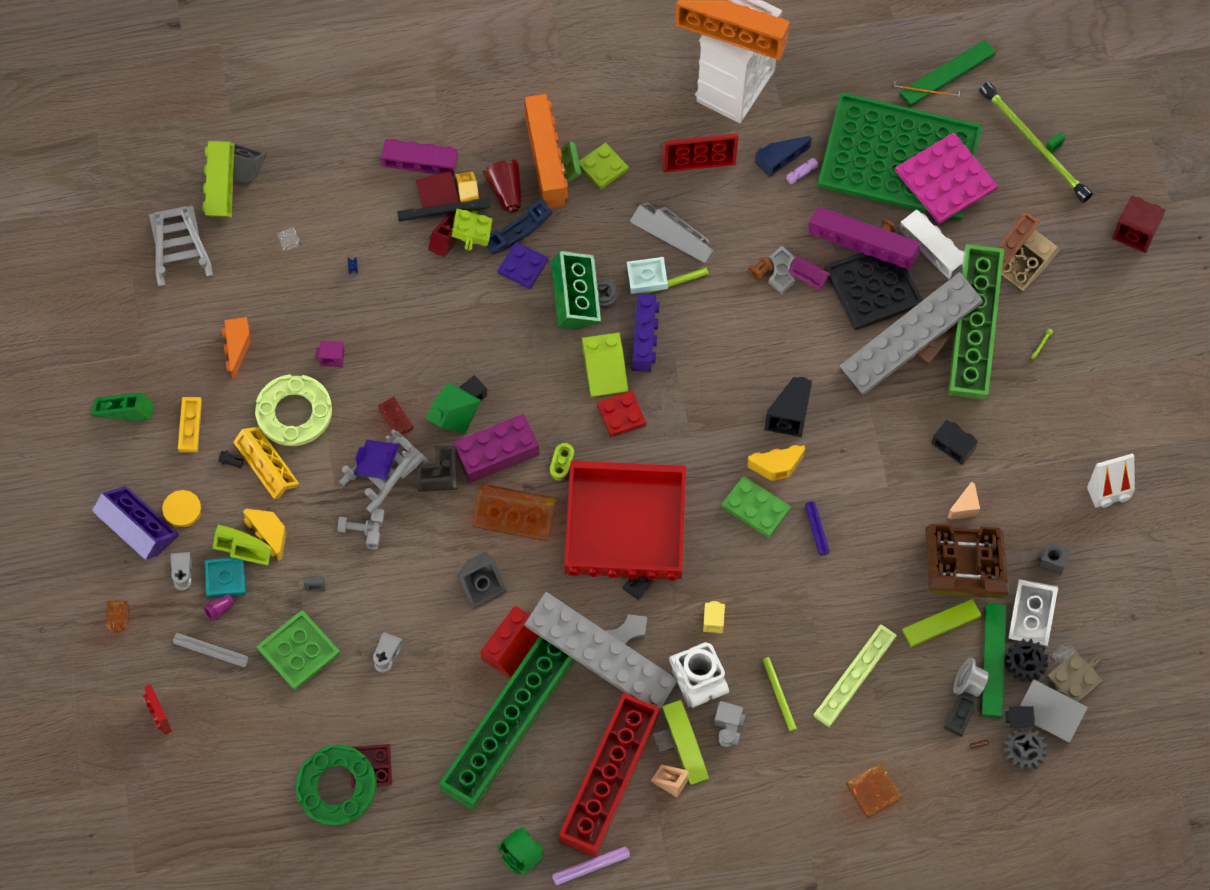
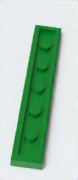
(948, 72)
(994, 660)

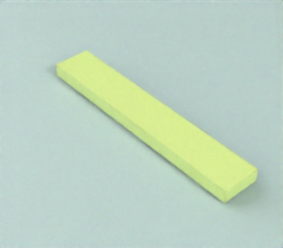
(855, 675)

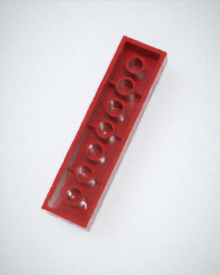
(609, 775)

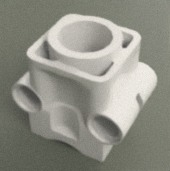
(698, 688)

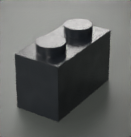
(954, 442)

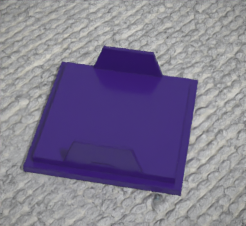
(375, 459)

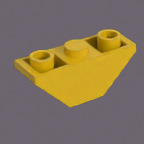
(776, 463)
(267, 529)

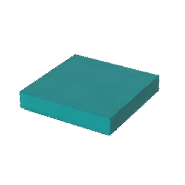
(224, 577)

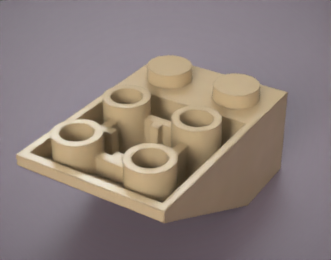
(1030, 260)

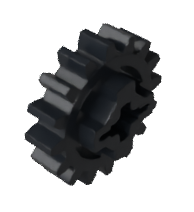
(1032, 666)

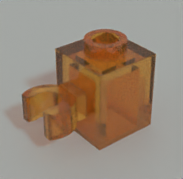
(117, 615)

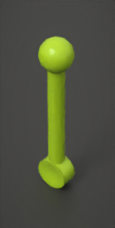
(1049, 332)

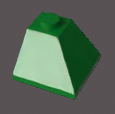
(453, 409)

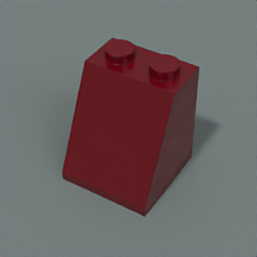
(1138, 224)

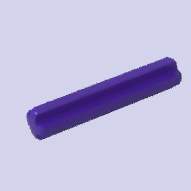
(817, 528)

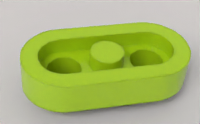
(560, 462)

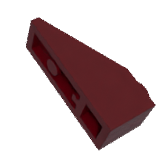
(441, 239)

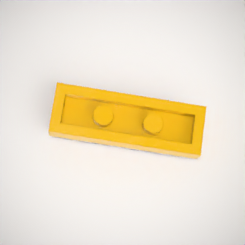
(190, 424)

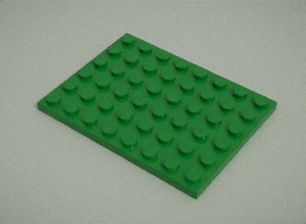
(875, 138)

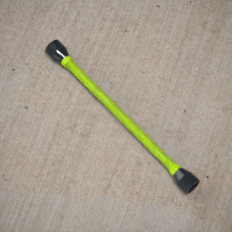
(1082, 192)

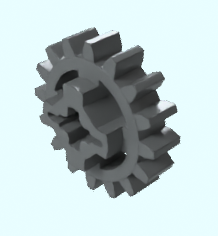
(1018, 747)

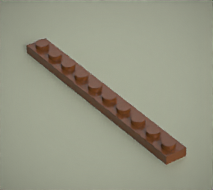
(1011, 244)

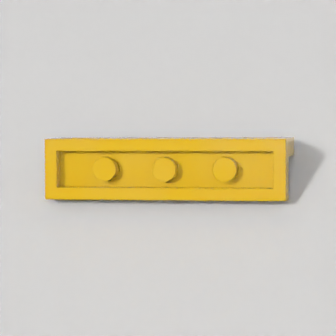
(262, 462)

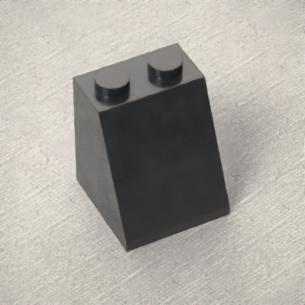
(790, 408)

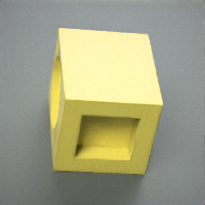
(714, 617)

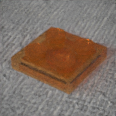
(874, 790)

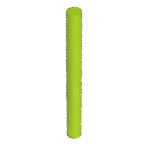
(683, 278)
(779, 694)

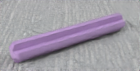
(591, 865)

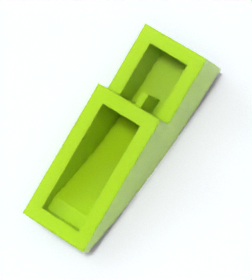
(241, 545)

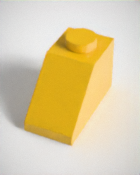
(467, 186)

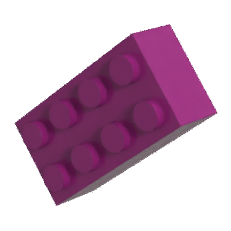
(496, 448)

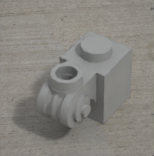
(729, 718)

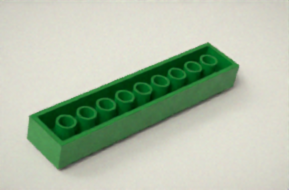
(506, 724)

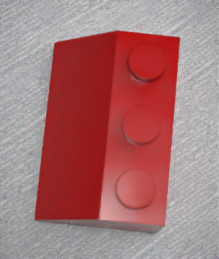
(509, 643)

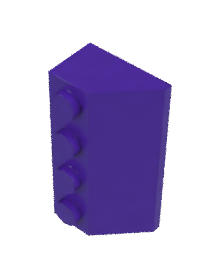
(134, 522)

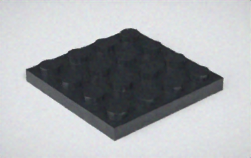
(872, 289)

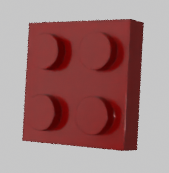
(621, 413)
(156, 710)

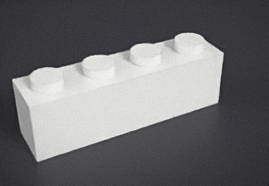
(933, 243)

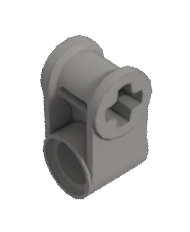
(181, 568)
(386, 652)

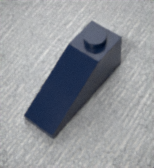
(781, 153)

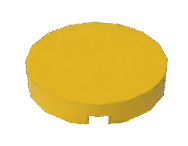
(181, 508)

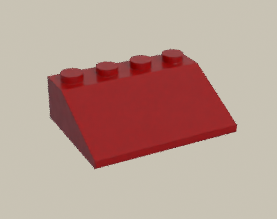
(699, 153)

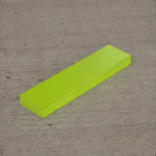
(941, 623)

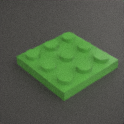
(298, 650)

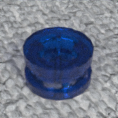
(352, 265)

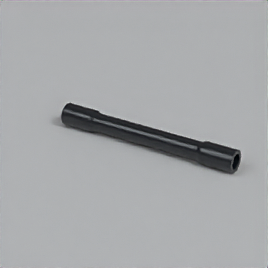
(412, 214)

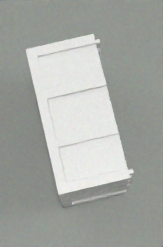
(733, 75)

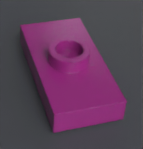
(808, 272)

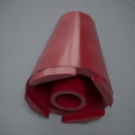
(505, 183)

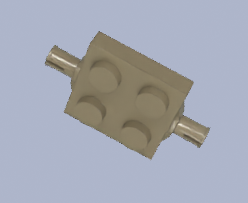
(1075, 677)

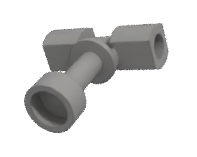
(370, 529)

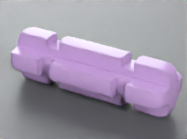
(802, 170)

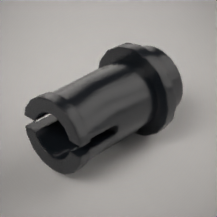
(231, 459)

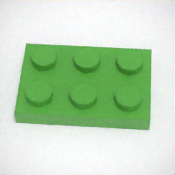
(756, 506)

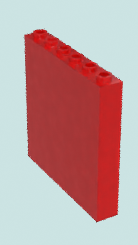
(625, 520)

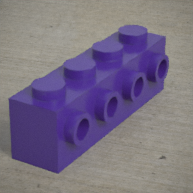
(644, 332)

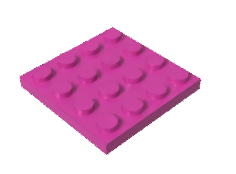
(946, 178)

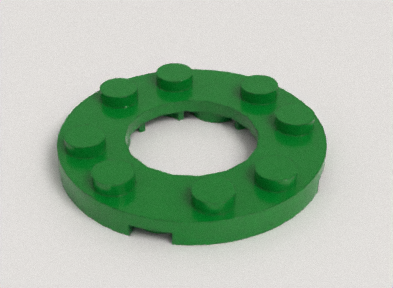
(309, 777)

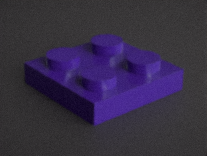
(523, 265)

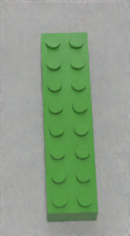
(976, 331)

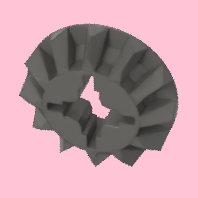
(612, 292)

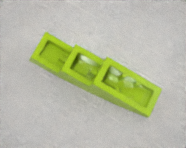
(685, 742)

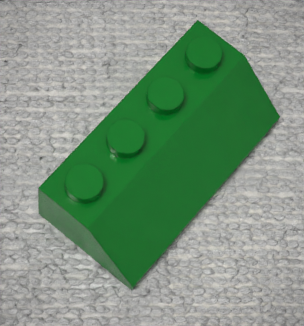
(575, 290)

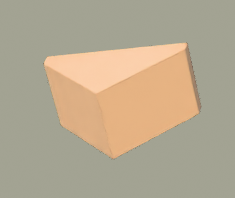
(966, 505)
(671, 779)

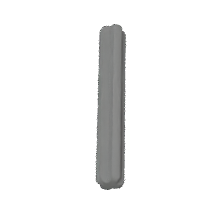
(210, 649)

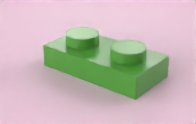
(570, 161)

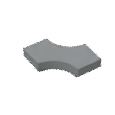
(781, 278)
(633, 628)

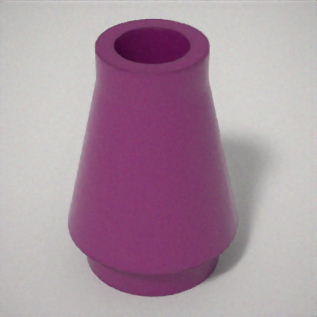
(218, 607)

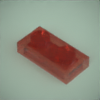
(395, 416)

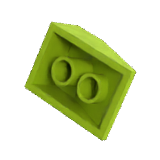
(604, 365)

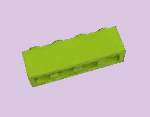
(218, 179)

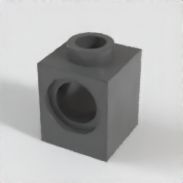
(1059, 553)

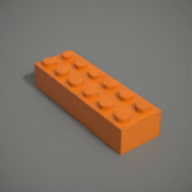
(735, 25)
(545, 150)

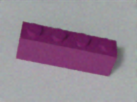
(419, 157)

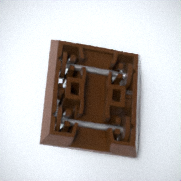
(966, 561)

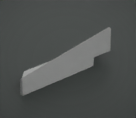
(672, 230)

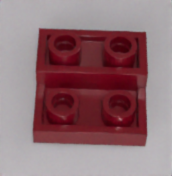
(437, 190)
(381, 761)

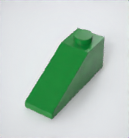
(123, 407)

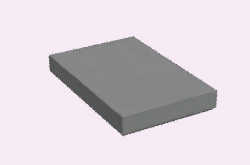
(1054, 710)

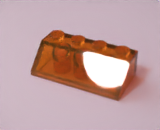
(514, 512)

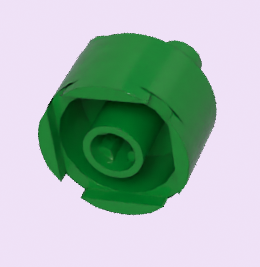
(520, 851)

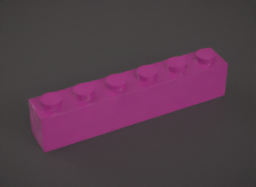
(864, 238)

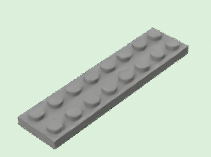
(911, 333)
(600, 651)

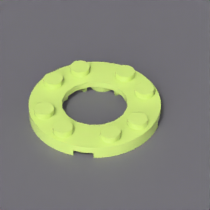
(293, 385)

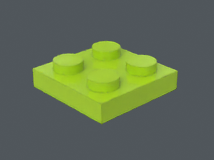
(603, 166)

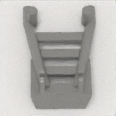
(189, 223)
(411, 460)

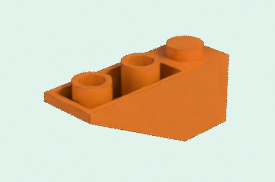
(238, 342)

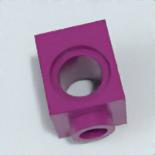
(330, 353)

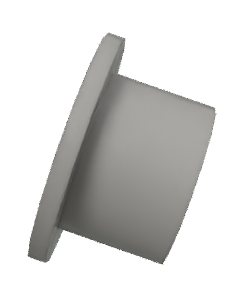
(970, 678)

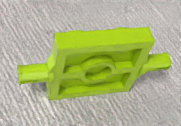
(471, 228)

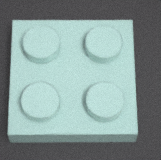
(647, 275)

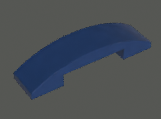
(520, 228)

